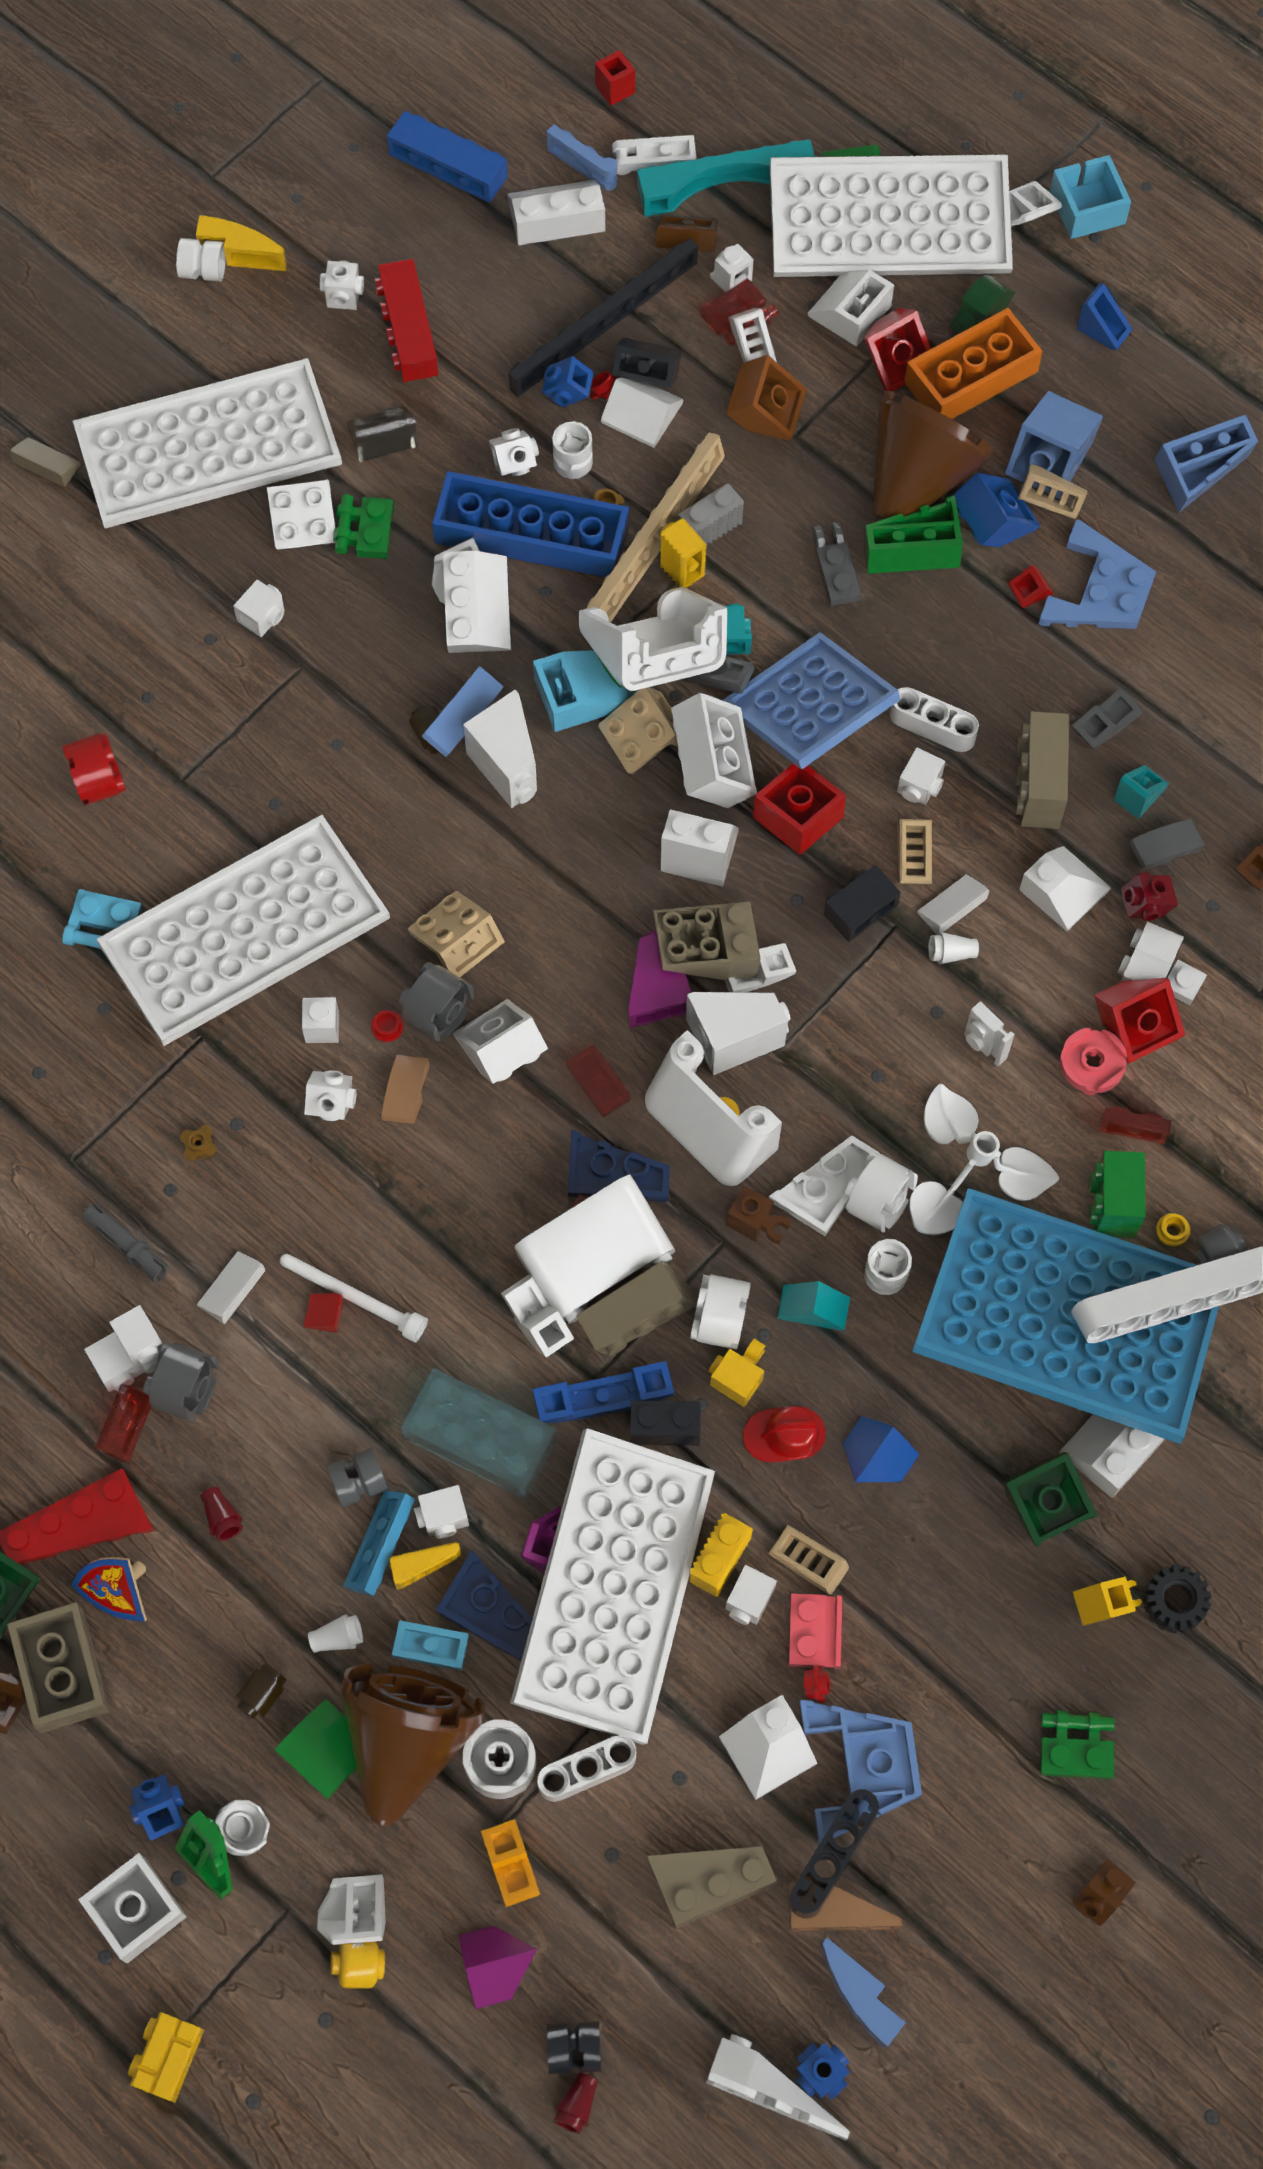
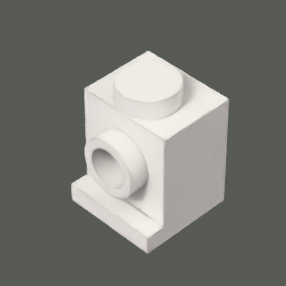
(729, 263)

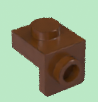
(11, 1699)
(1103, 1892)

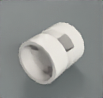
(200, 259)
(572, 450)
(887, 1266)

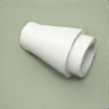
(951, 948)
(337, 1635)

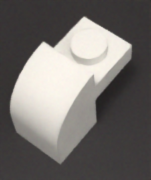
(535, 1317)

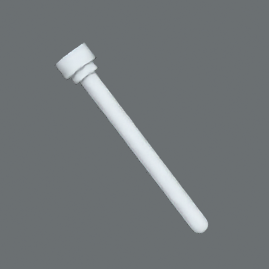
(409, 1324)

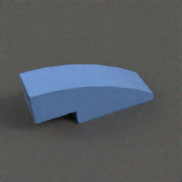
(467, 703)
(860, 1994)

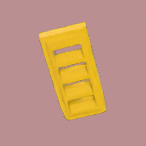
(415, 1565)

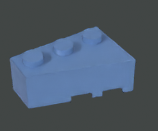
(1203, 458)

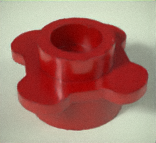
(602, 385)
(816, 1683)

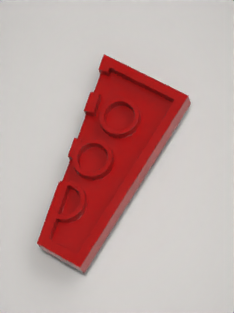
(88, 1517)

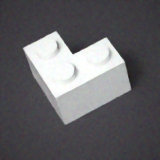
(127, 1351)

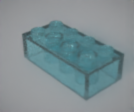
(479, 1433)

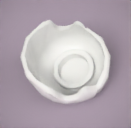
(243, 1827)

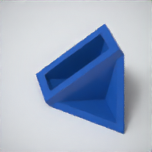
(1103, 319)
(878, 1452)

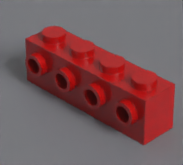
(407, 319)

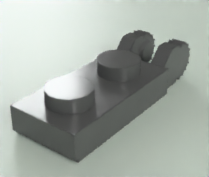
(836, 567)

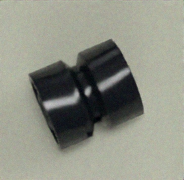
(573, 2048)

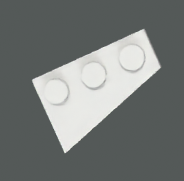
(819, 1193)

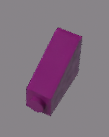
(654, 991)

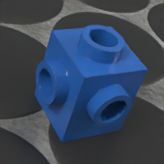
(567, 381)
(157, 1807)
(811, 2082)

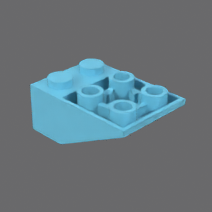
(576, 688)

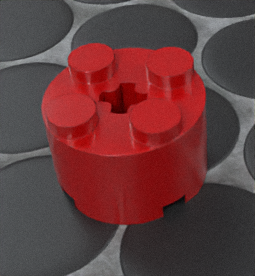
(94, 768)

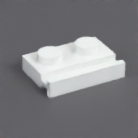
(986, 1034)

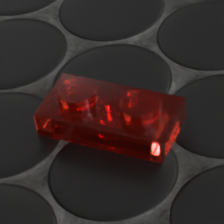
(598, 1080)
(1144, 1127)
(124, 1423)

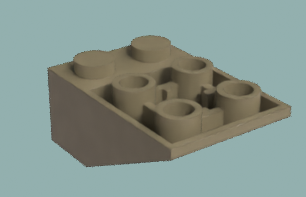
(709, 940)

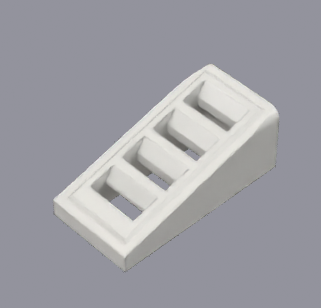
(740, 334)

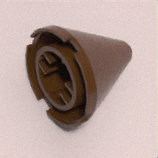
(920, 456)
(404, 1733)

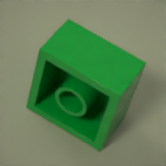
(1118, 1194)

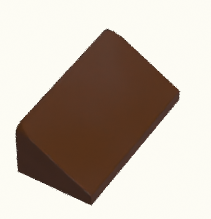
(678, 229)

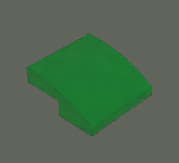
(321, 1749)

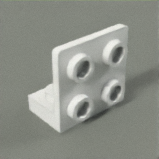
(301, 514)

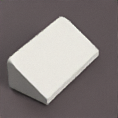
(953, 903)
(231, 1287)

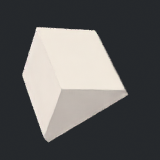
(640, 410)

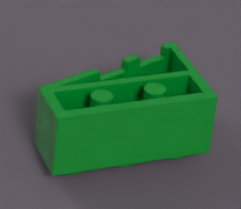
(915, 541)

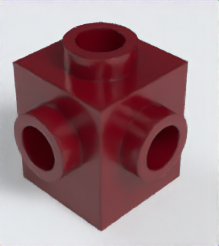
(1149, 896)

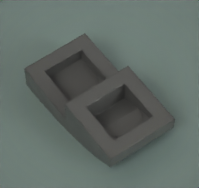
(1108, 719)
(1165, 843)

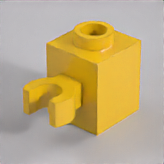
(737, 1374)
(1105, 1600)

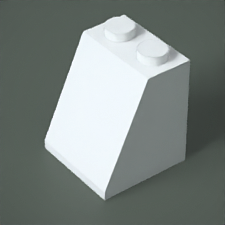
(502, 749)
(697, 847)
(736, 1026)

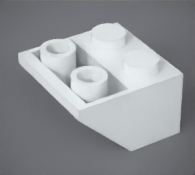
(853, 304)

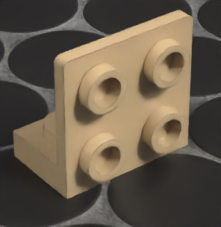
(640, 728)
(458, 933)

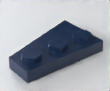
(598, 1164)
(486, 1608)

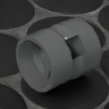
(363, 1466)

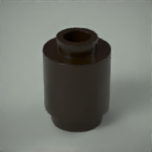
(420, 722)
(260, 1691)

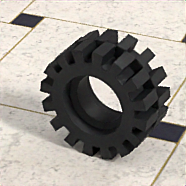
(1192, 1584)

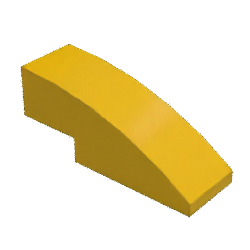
(242, 244)

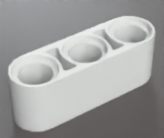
(941, 732)
(599, 1755)

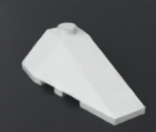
(755, 2079)

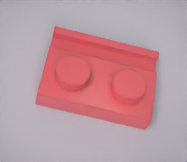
(815, 1631)

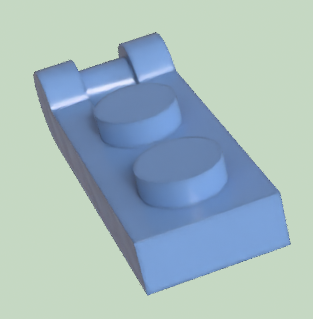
(582, 157)

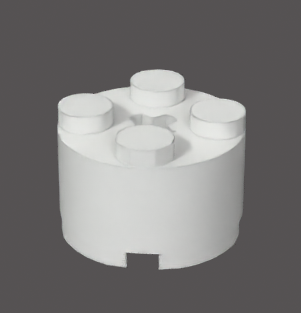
(880, 1191)
(720, 1311)
(514, 1774)

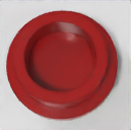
(387, 1026)

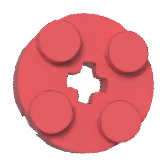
(1090, 1078)

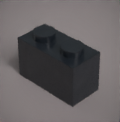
(646, 362)
(861, 902)
(665, 1423)

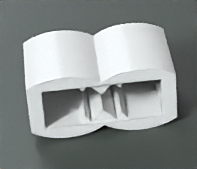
(1152, 954)

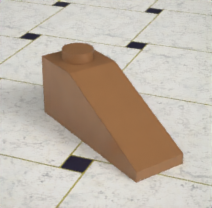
(841, 1913)

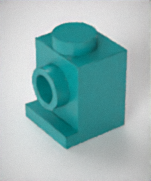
(738, 631)

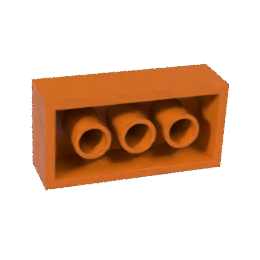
(974, 365)

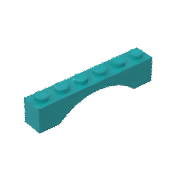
(667, 186)

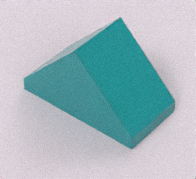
(1139, 790)
(814, 1305)

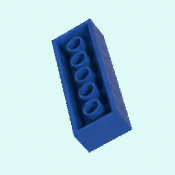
(531, 524)

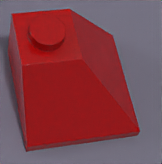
(895, 342)
(1141, 1015)

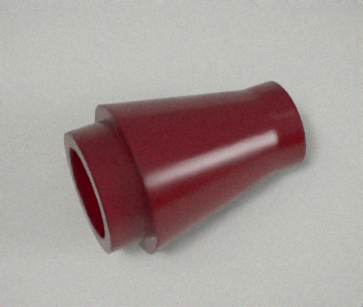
(221, 1516)
(576, 2105)

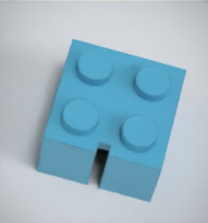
(1095, 204)

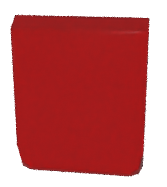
(1030, 586)
(324, 1312)

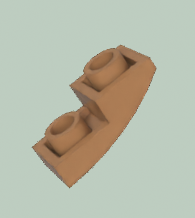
(404, 1089)

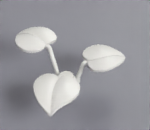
(951, 1118)

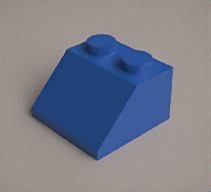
(994, 510)

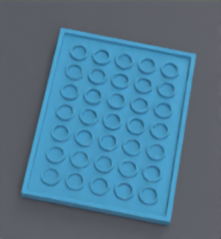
(1008, 1317)

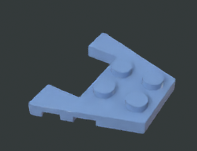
(1114, 590)
(877, 1758)

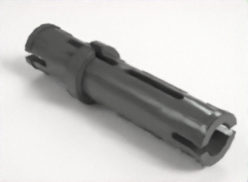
(135, 1251)

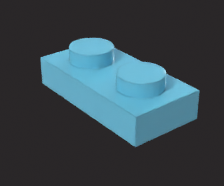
(430, 1645)

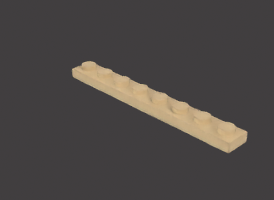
(647, 541)

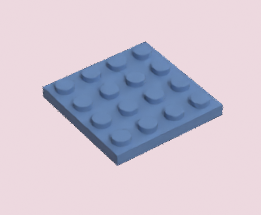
(812, 700)

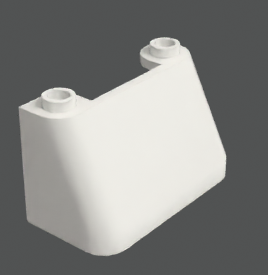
(675, 645)
(703, 1124)
(594, 1247)

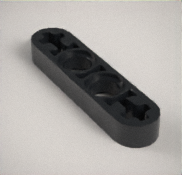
(836, 1854)

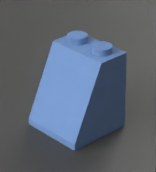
(1054, 438)

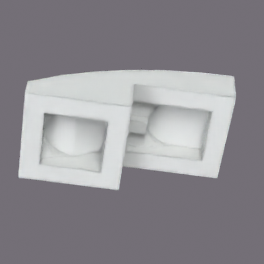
(773, 967)

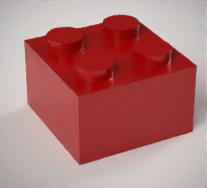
(799, 807)

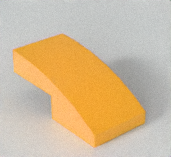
(510, 1863)

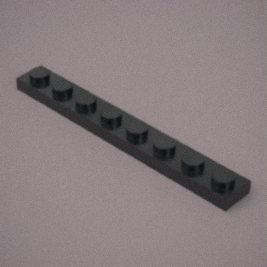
(605, 316)

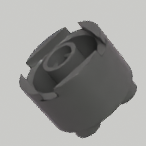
(436, 1001)
(182, 1381)

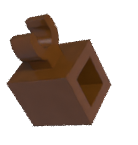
(752, 1215)

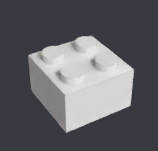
(132, 1908)

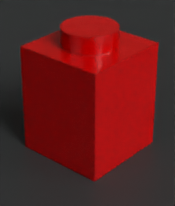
(615, 77)

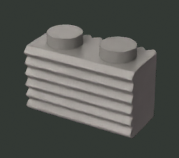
(715, 513)

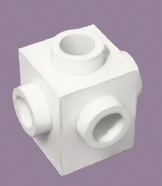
(342, 285)
(504, 454)
(329, 1095)

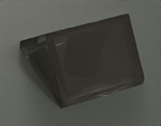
(383, 433)

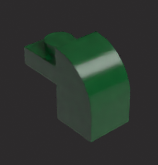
(981, 302)

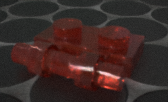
(734, 301)

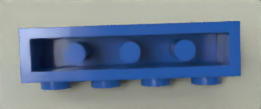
(447, 156)

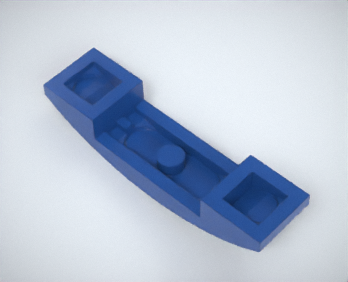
(602, 1395)

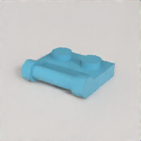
(97, 912)

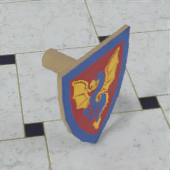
(112, 1586)

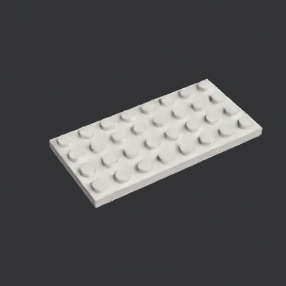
(891, 215)
(206, 443)
(242, 929)
(613, 1587)

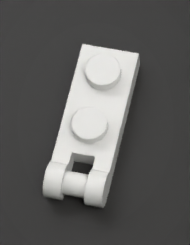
(652, 152)

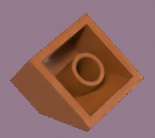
(766, 398)

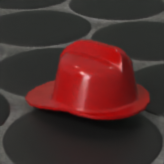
(784, 1434)

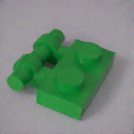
(374, 526)
(1075, 1756)

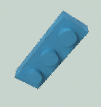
(379, 1543)

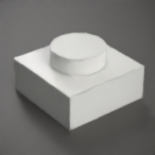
(1185, 981)

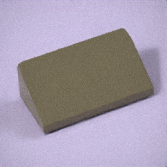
(44, 461)

